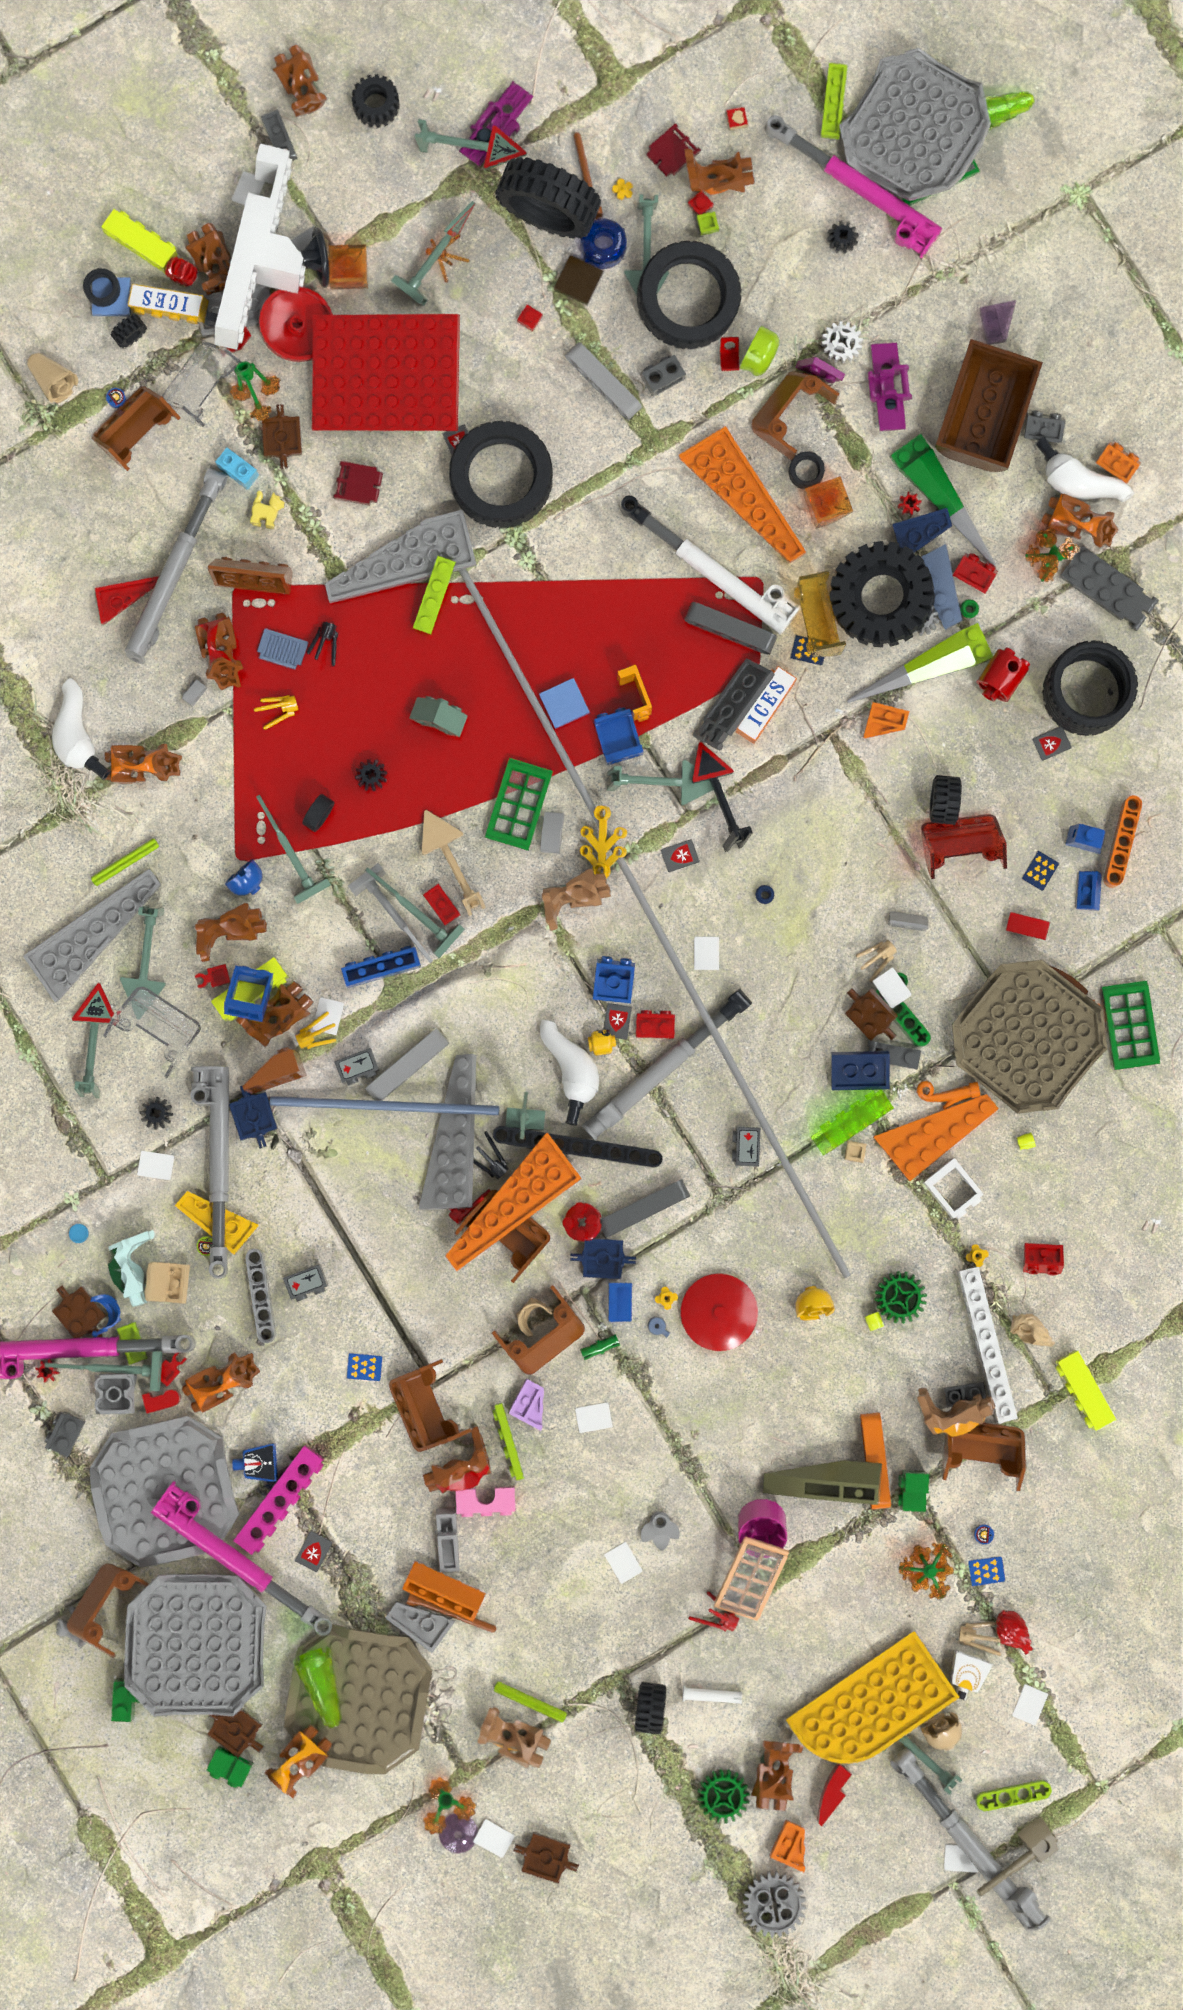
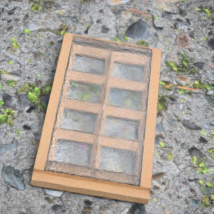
(751, 1578)

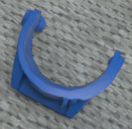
(113, 1311)

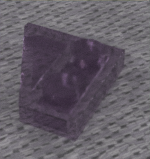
(997, 321)

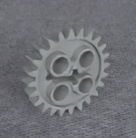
(758, 1907)

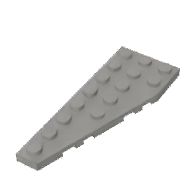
(407, 558)

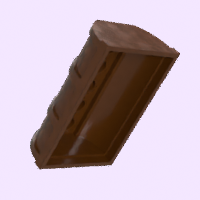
(988, 407)

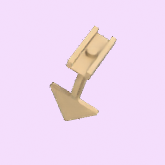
(437, 835)

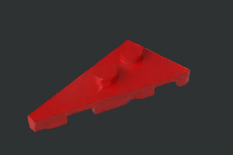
(118, 597)

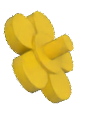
(622, 189)

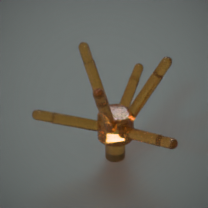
(444, 254)

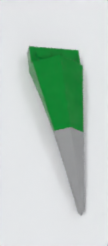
(926, 473)

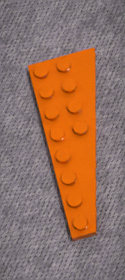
(729, 474)
(531, 1187)

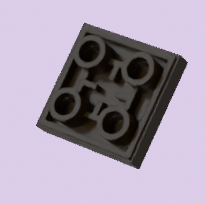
(578, 280)

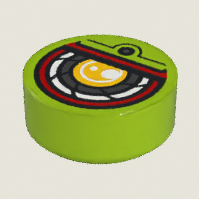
(204, 1245)

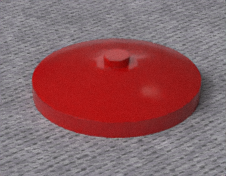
(288, 322)
(719, 1312)

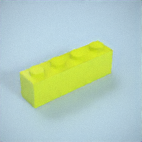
(138, 239)
(249, 991)
(1085, 1390)

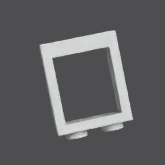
(960, 1211)

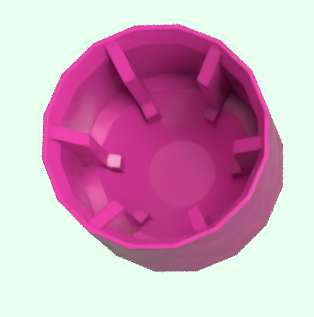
(764, 1522)

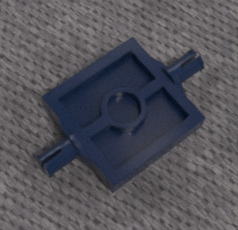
(253, 1117)
(603, 1258)

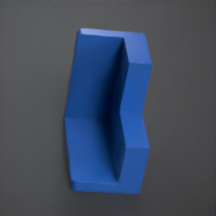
(620, 1302)

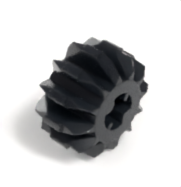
(844, 230)
(368, 770)
(158, 1106)

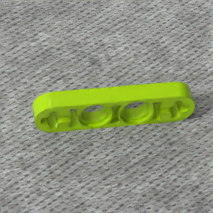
(1013, 1795)

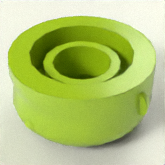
(761, 352)

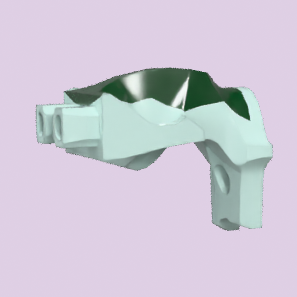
(126, 1273)

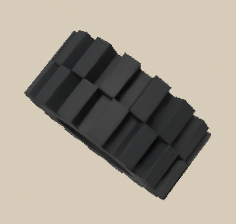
(128, 331)

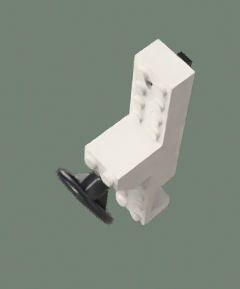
(262, 255)

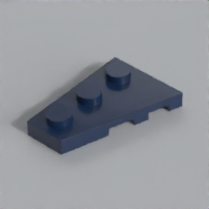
(922, 529)

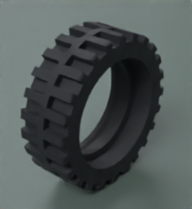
(548, 197)

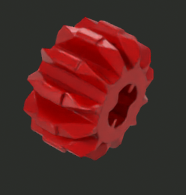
(181, 271)

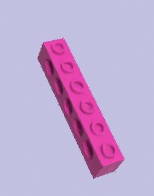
(245, 1537)

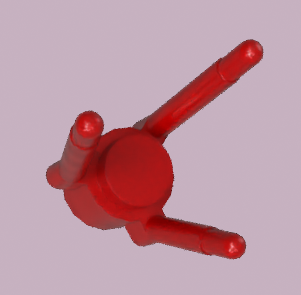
(460, 1214)
(727, 1620)

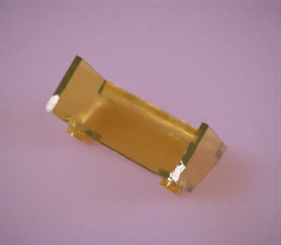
(818, 615)

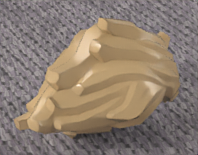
(1031, 1330)

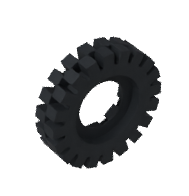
(872, 562)

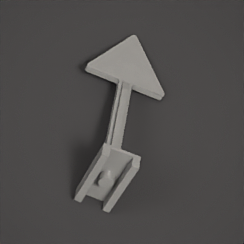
(367, 881)

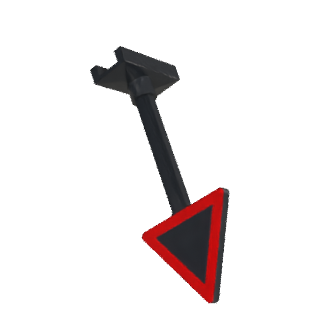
(710, 767)

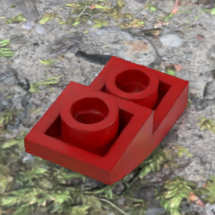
(1028, 926)

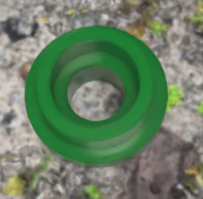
(971, 603)

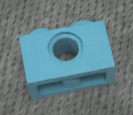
(237, 468)

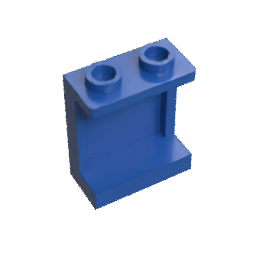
(618, 736)

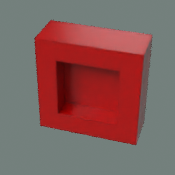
(700, 203)
(529, 317)

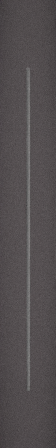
(658, 929)

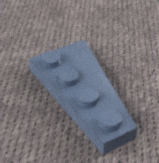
(946, 598)

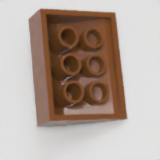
(250, 575)
(278, 1070)

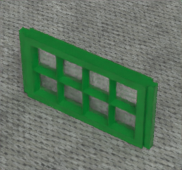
(518, 804)
(1130, 1025)

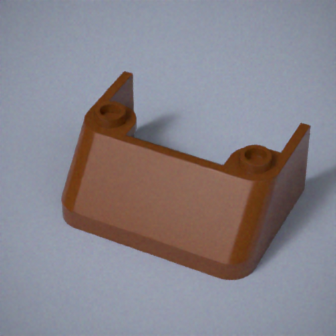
(767, 422)
(131, 423)
(524, 1241)
(552, 1344)
(420, 1409)
(988, 1444)
(81, 1620)

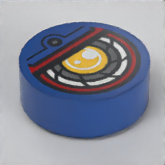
(115, 397)
(983, 1534)

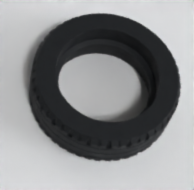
(709, 259)
(492, 434)

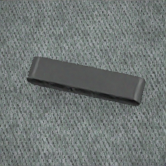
(730, 628)
(644, 1208)

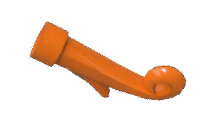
(952, 1096)

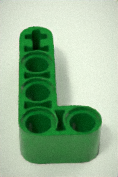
(907, 1013)

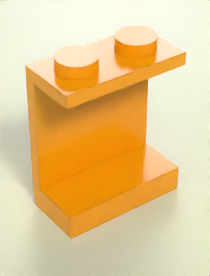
(632, 674)

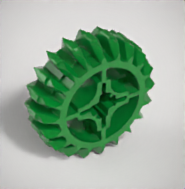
(896, 1288)
(734, 1809)

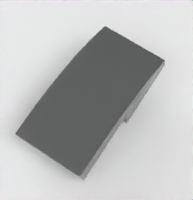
(964, 1392)

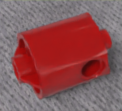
(1002, 675)

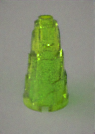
(1007, 106)
(320, 1682)

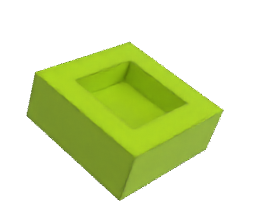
(707, 223)

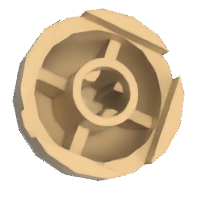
(943, 1731)

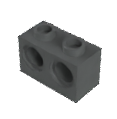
(667, 379)

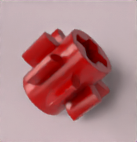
(913, 500)
(43, 1374)

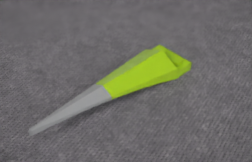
(958, 652)

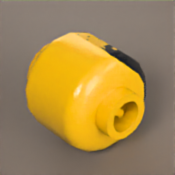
(601, 1042)

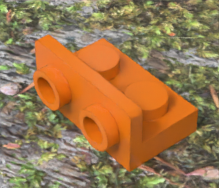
(1119, 462)

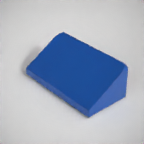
(1089, 890)

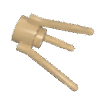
(885, 950)
(968, 1634)

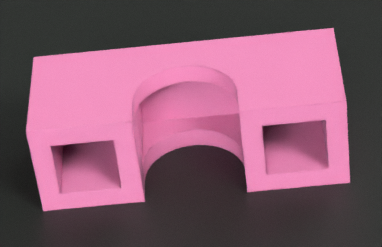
(468, 1503)

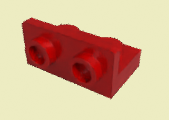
(975, 572)
(655, 1025)
(1043, 1259)

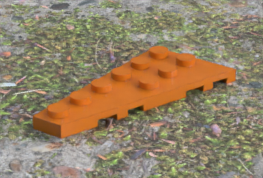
(925, 1140)

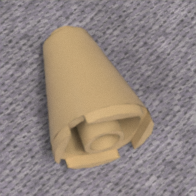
(52, 377)

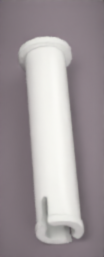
(711, 1695)

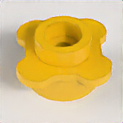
(976, 1250)
(671, 1298)

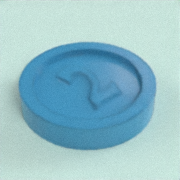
(78, 1233)

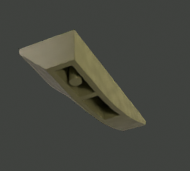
(829, 1481)

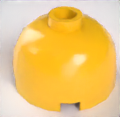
(813, 1303)

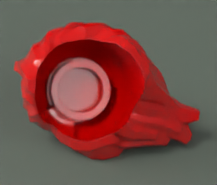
(1013, 1631)

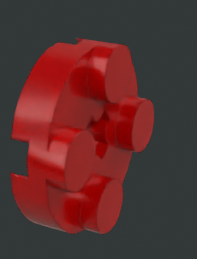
(572, 1222)

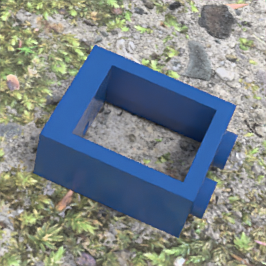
(245, 1009)

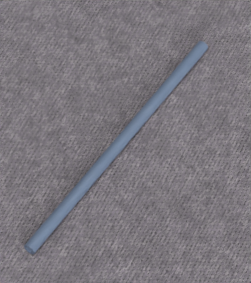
(384, 1105)

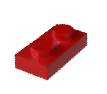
(441, 904)

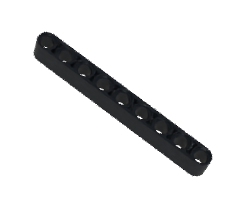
(587, 1145)

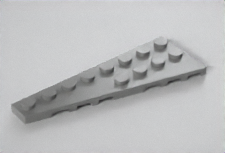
(74, 948)
(451, 1163)

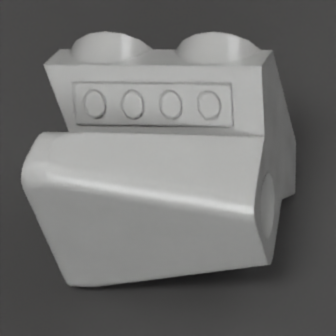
(114, 1393)

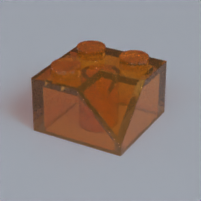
(348, 267)
(827, 502)

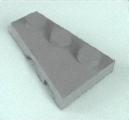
(420, 1625)

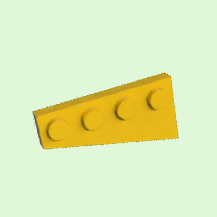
(200, 1211)

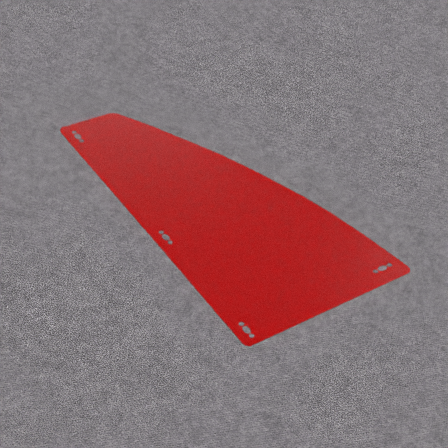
(384, 664)

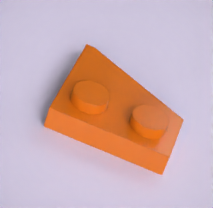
(885, 720)
(790, 1846)

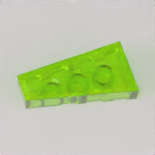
(851, 1122)

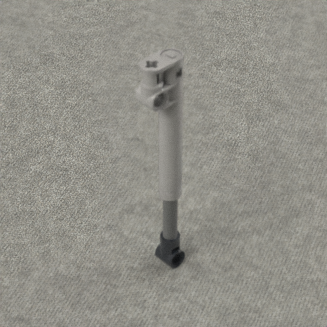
(660, 1069)

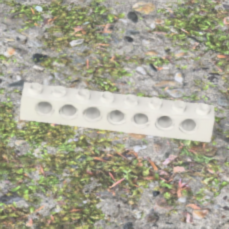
(987, 1344)

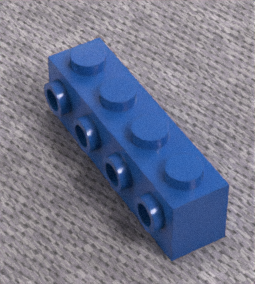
(381, 967)

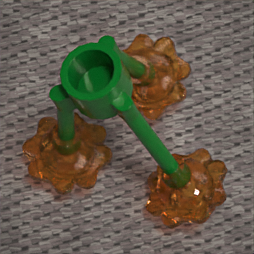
(242, 392)
(441, 1791)

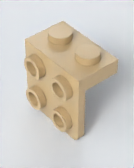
(167, 1282)

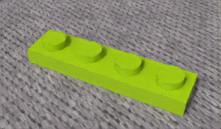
(834, 101)
(434, 594)
(510, 1449)

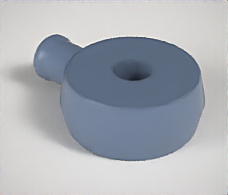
(662, 1327)

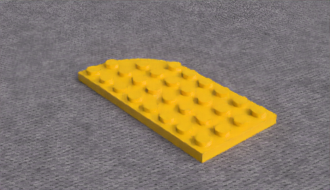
(874, 1704)

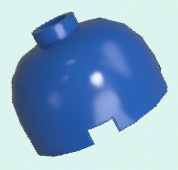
(246, 879)

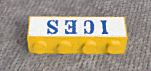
(168, 303)

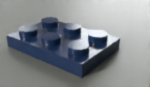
(860, 1070)

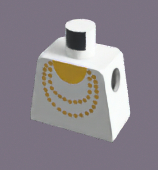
(968, 1673)

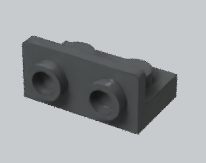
(1044, 426)
(64, 1434)

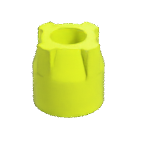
(1026, 1141)
(874, 1321)

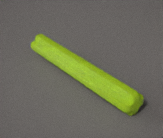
(124, 862)
(530, 1702)

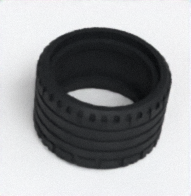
(1110, 658)

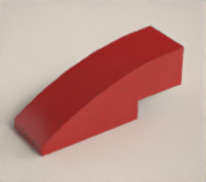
(832, 1793)

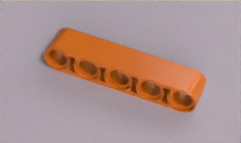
(1128, 834)
(875, 1452)

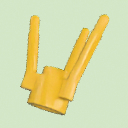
(287, 703)
(306, 1039)

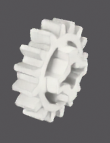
(845, 350)

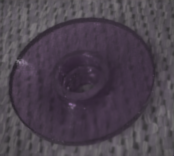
(465, 1842)

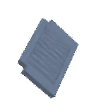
(282, 649)

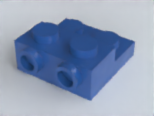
(614, 980)

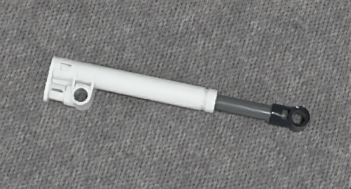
(774, 612)

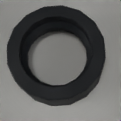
(92, 276)
(806, 456)
(318, 812)

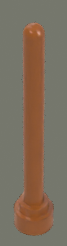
(584, 166)
(415, 1600)

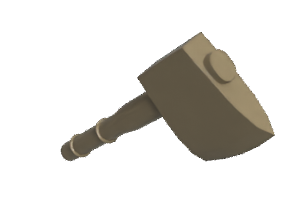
(1040, 1846)

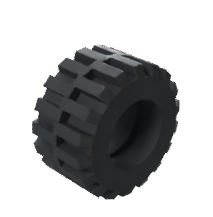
(370, 87)
(945, 799)
(650, 1708)

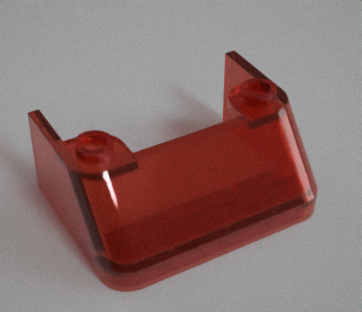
(966, 837)

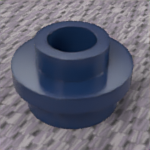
(764, 888)

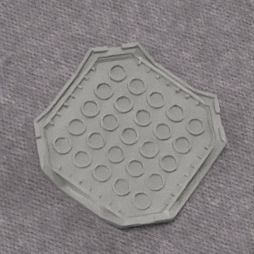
(916, 126)
(137, 1471)
(194, 1645)

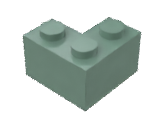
(439, 715)

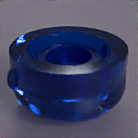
(606, 257)

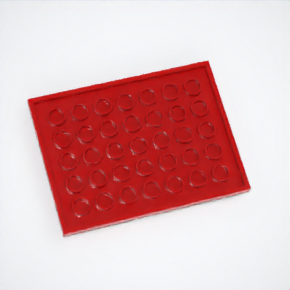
(385, 372)

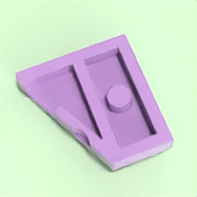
(529, 1404)

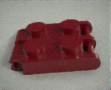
(671, 151)
(358, 483)

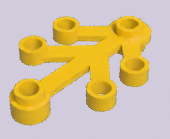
(603, 845)

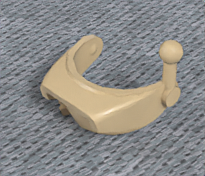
(522, 1315)

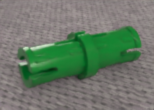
(600, 1347)

